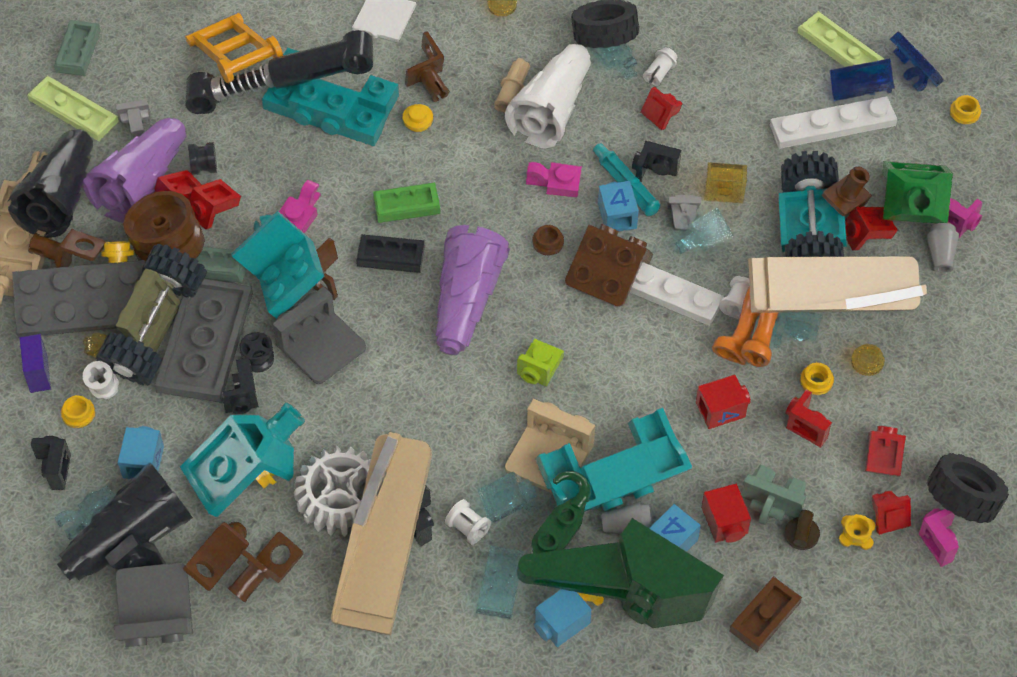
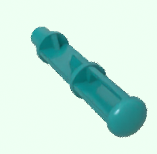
(621, 173)

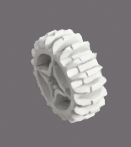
(337, 506)

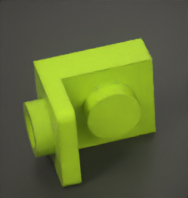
(539, 363)

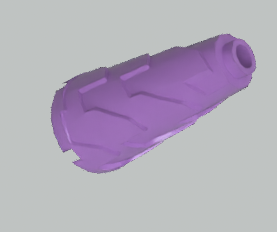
(134, 169)
(466, 281)

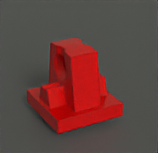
(660, 107)
(891, 512)

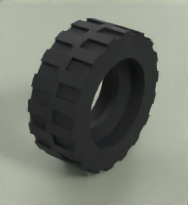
(605, 23)
(967, 488)

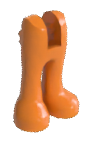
(740, 346)

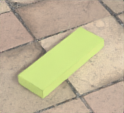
(836, 41)
(73, 108)

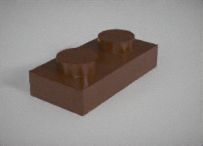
(765, 614)

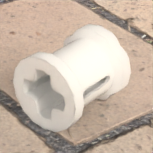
(733, 302)
(95, 371)
(467, 521)

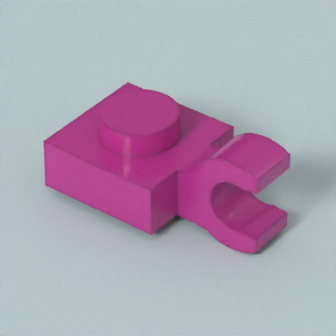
(559, 180)
(301, 211)

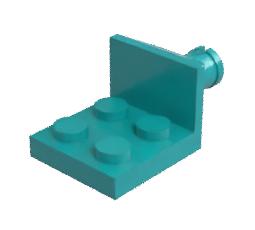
(281, 260)
(239, 454)

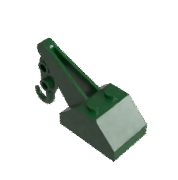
(643, 570)

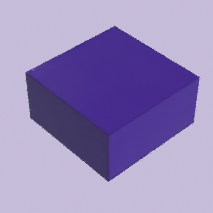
(35, 363)

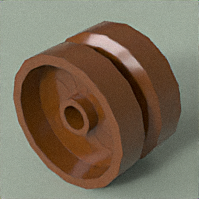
(163, 220)

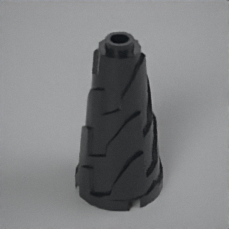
(51, 191)
(140, 508)

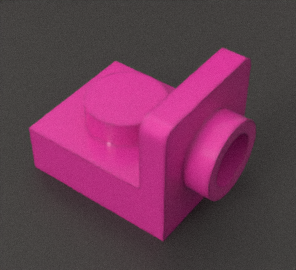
(964, 218)
(937, 538)

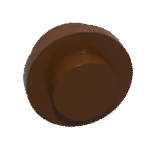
(548, 240)

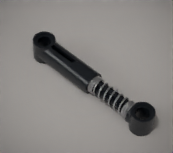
(349, 55)

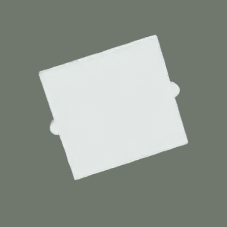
(384, 18)

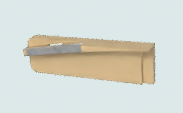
(834, 284)

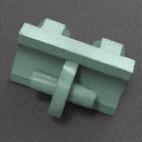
(773, 499)

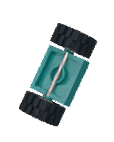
(806, 219)

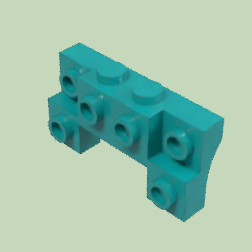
(335, 107)
(628, 472)

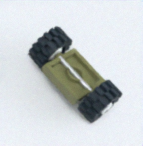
(150, 313)

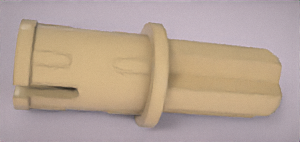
(512, 84)

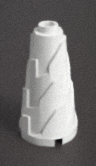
(549, 98)

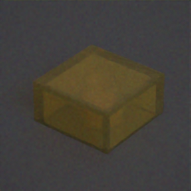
(725, 182)

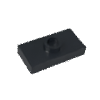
(390, 253)

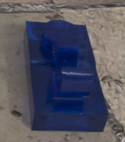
(907, 52)
(862, 79)

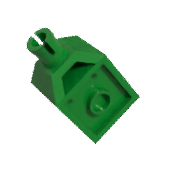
(917, 192)

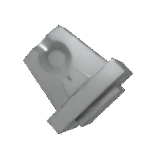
(134, 113)
(683, 210)

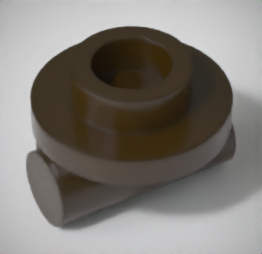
(802, 531)

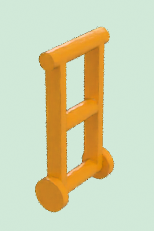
(227, 68)

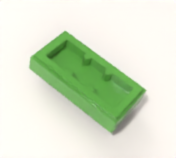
(406, 202)

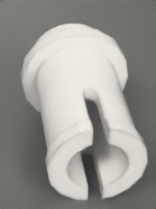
(664, 61)

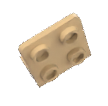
(545, 432)

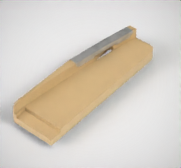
(382, 535)

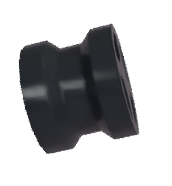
(202, 158)
(257, 343)

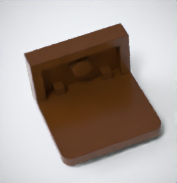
(607, 264)

